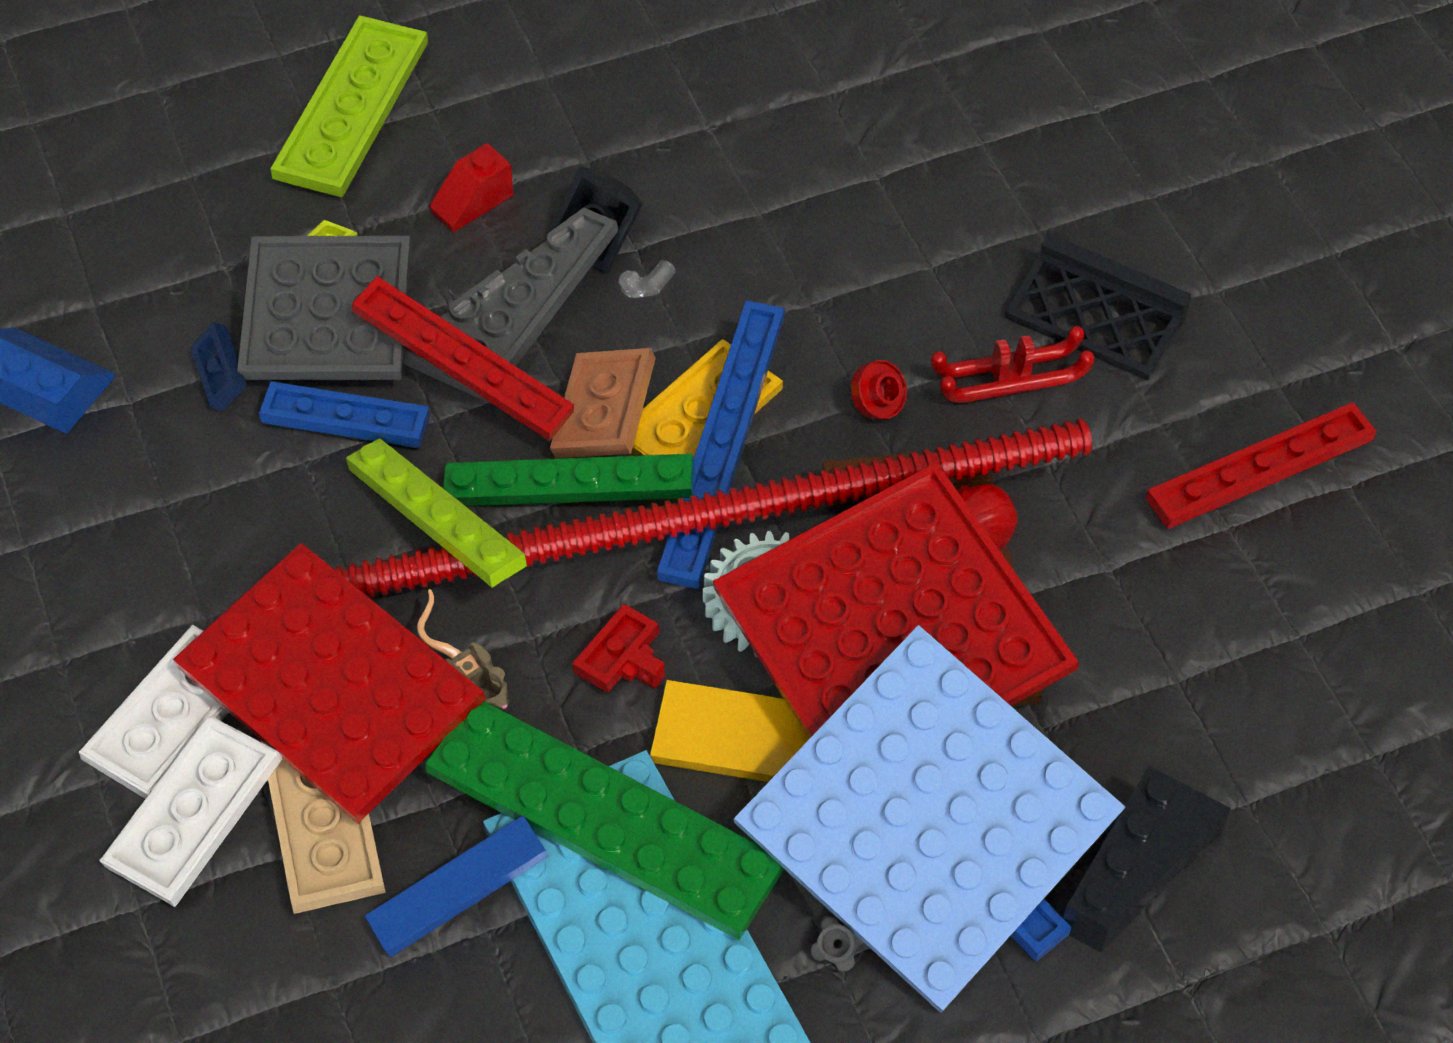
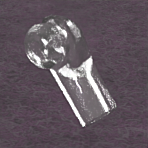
(650, 285)

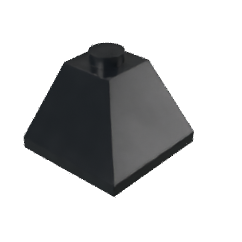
(605, 196)

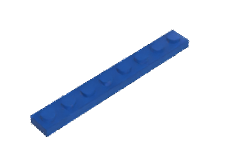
(725, 434)

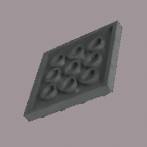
(301, 308)

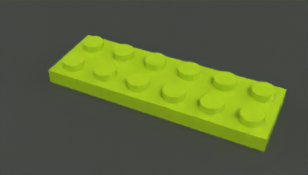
(349, 106)

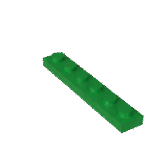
(571, 479)

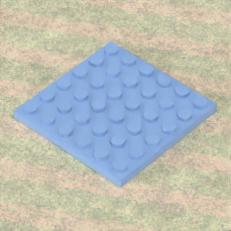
(929, 817)

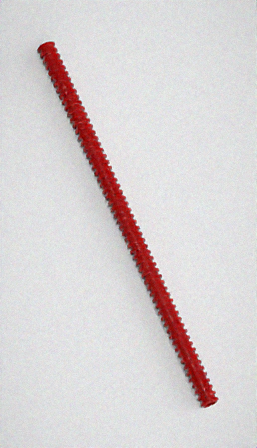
(734, 505)

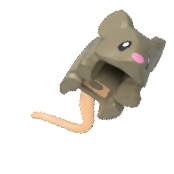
(473, 663)

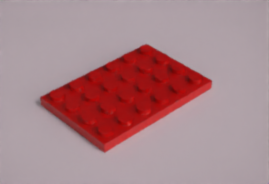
(329, 681)

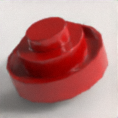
(879, 390)

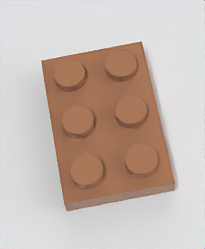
(607, 402)

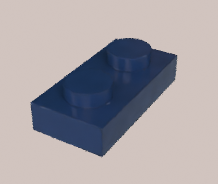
(218, 366)

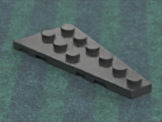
(515, 306)

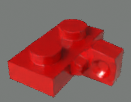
(622, 651)

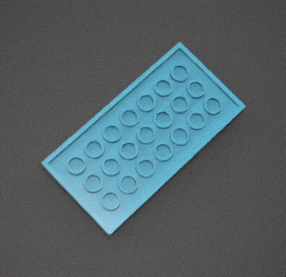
(641, 963)

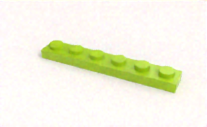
(437, 512)

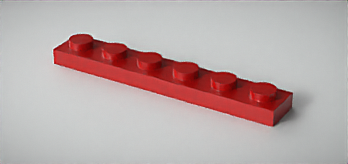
(463, 358)
(1260, 465)

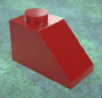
(473, 188)

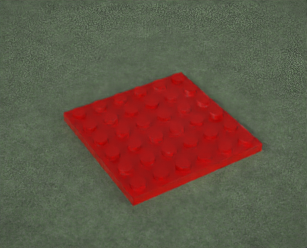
(860, 582)

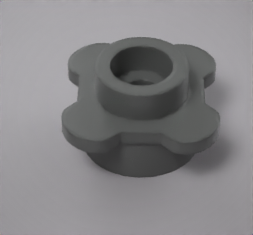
(824, 947)

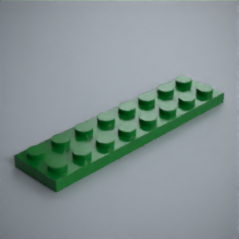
(607, 818)

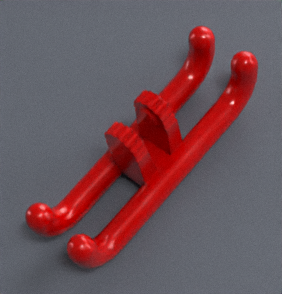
(1012, 369)

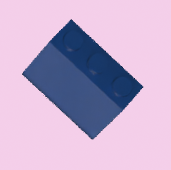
(47, 380)

